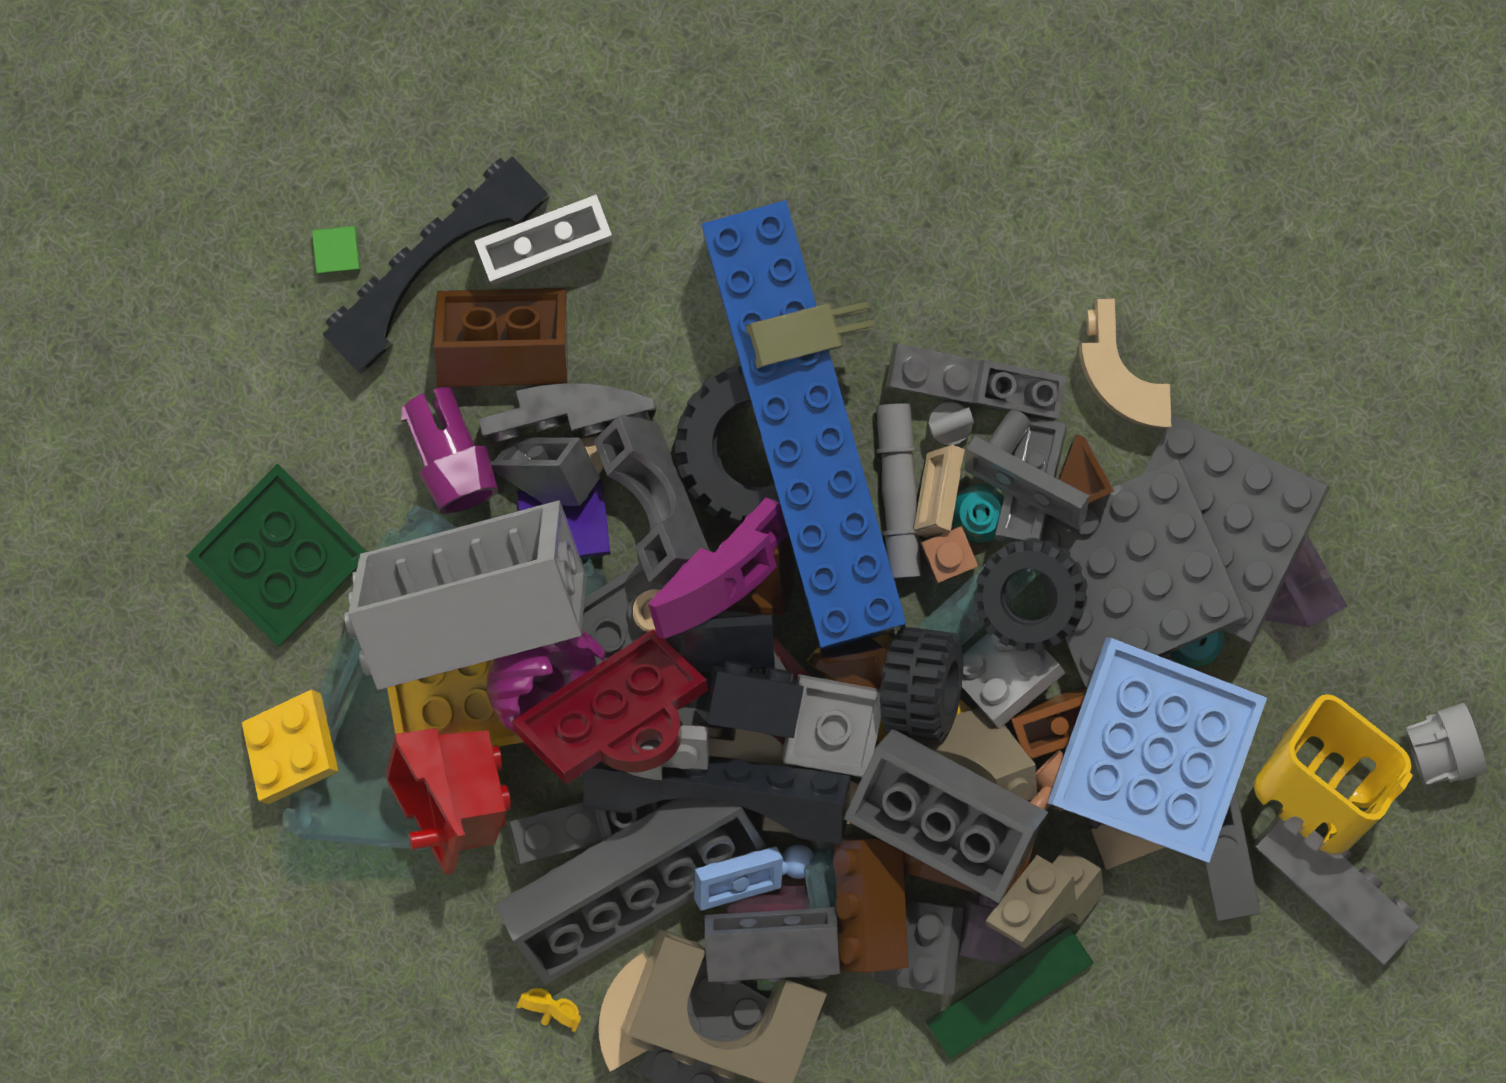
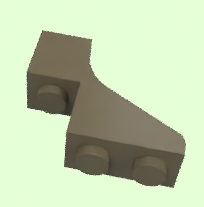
(1047, 895)

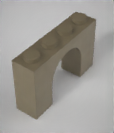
(764, 1054)

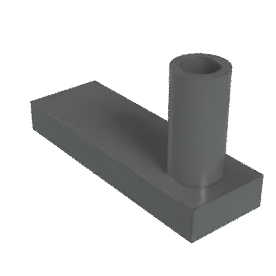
(997, 466)

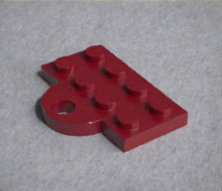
(615, 711)

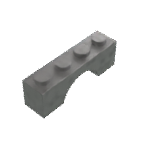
(640, 460)

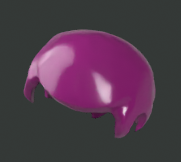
(533, 675)

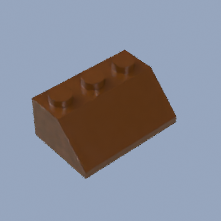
(501, 337)
(870, 905)

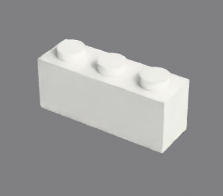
(544, 240)

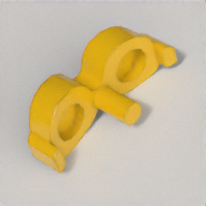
(541, 1001)

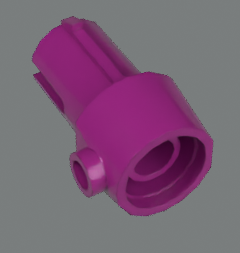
(454, 468)

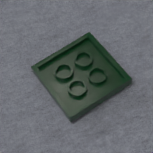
(278, 555)

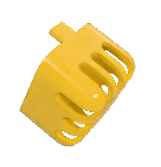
(1316, 801)

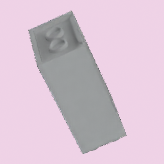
(467, 595)

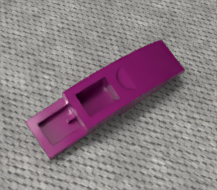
(720, 579)

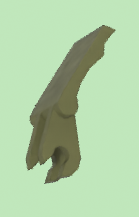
(804, 332)

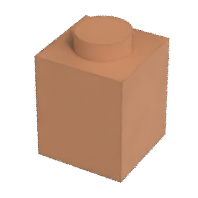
(948, 554)

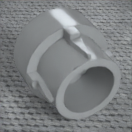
(1446, 746)

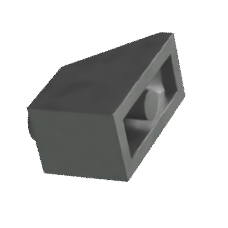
(548, 469)

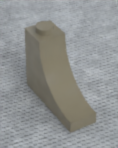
(988, 752)

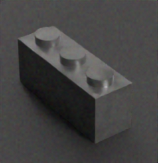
(771, 945)

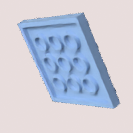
(1157, 750)

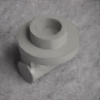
(950, 423)

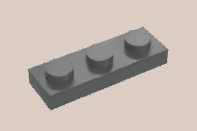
(1042, 449)

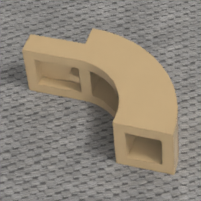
(1112, 382)
(613, 1039)

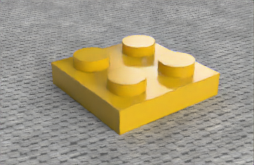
(290, 747)

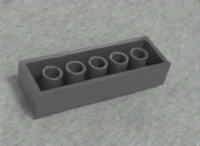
(623, 883)

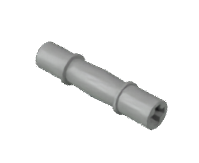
(899, 489)

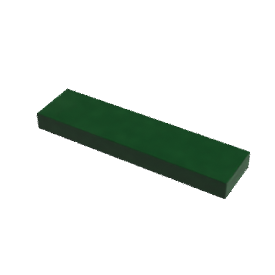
(1009, 992)

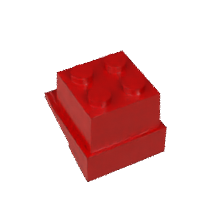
(449, 790)

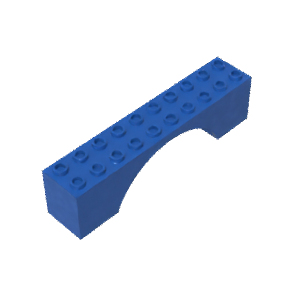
(805, 434)

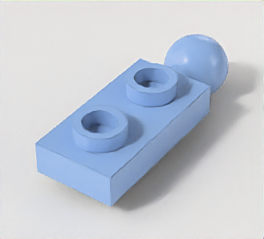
(748, 875)

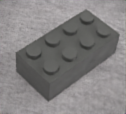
(945, 815)

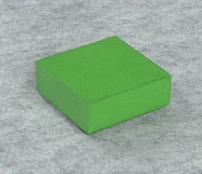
(336, 250)

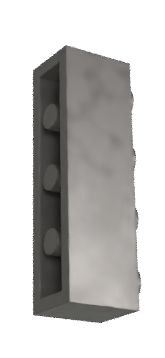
(1339, 888)

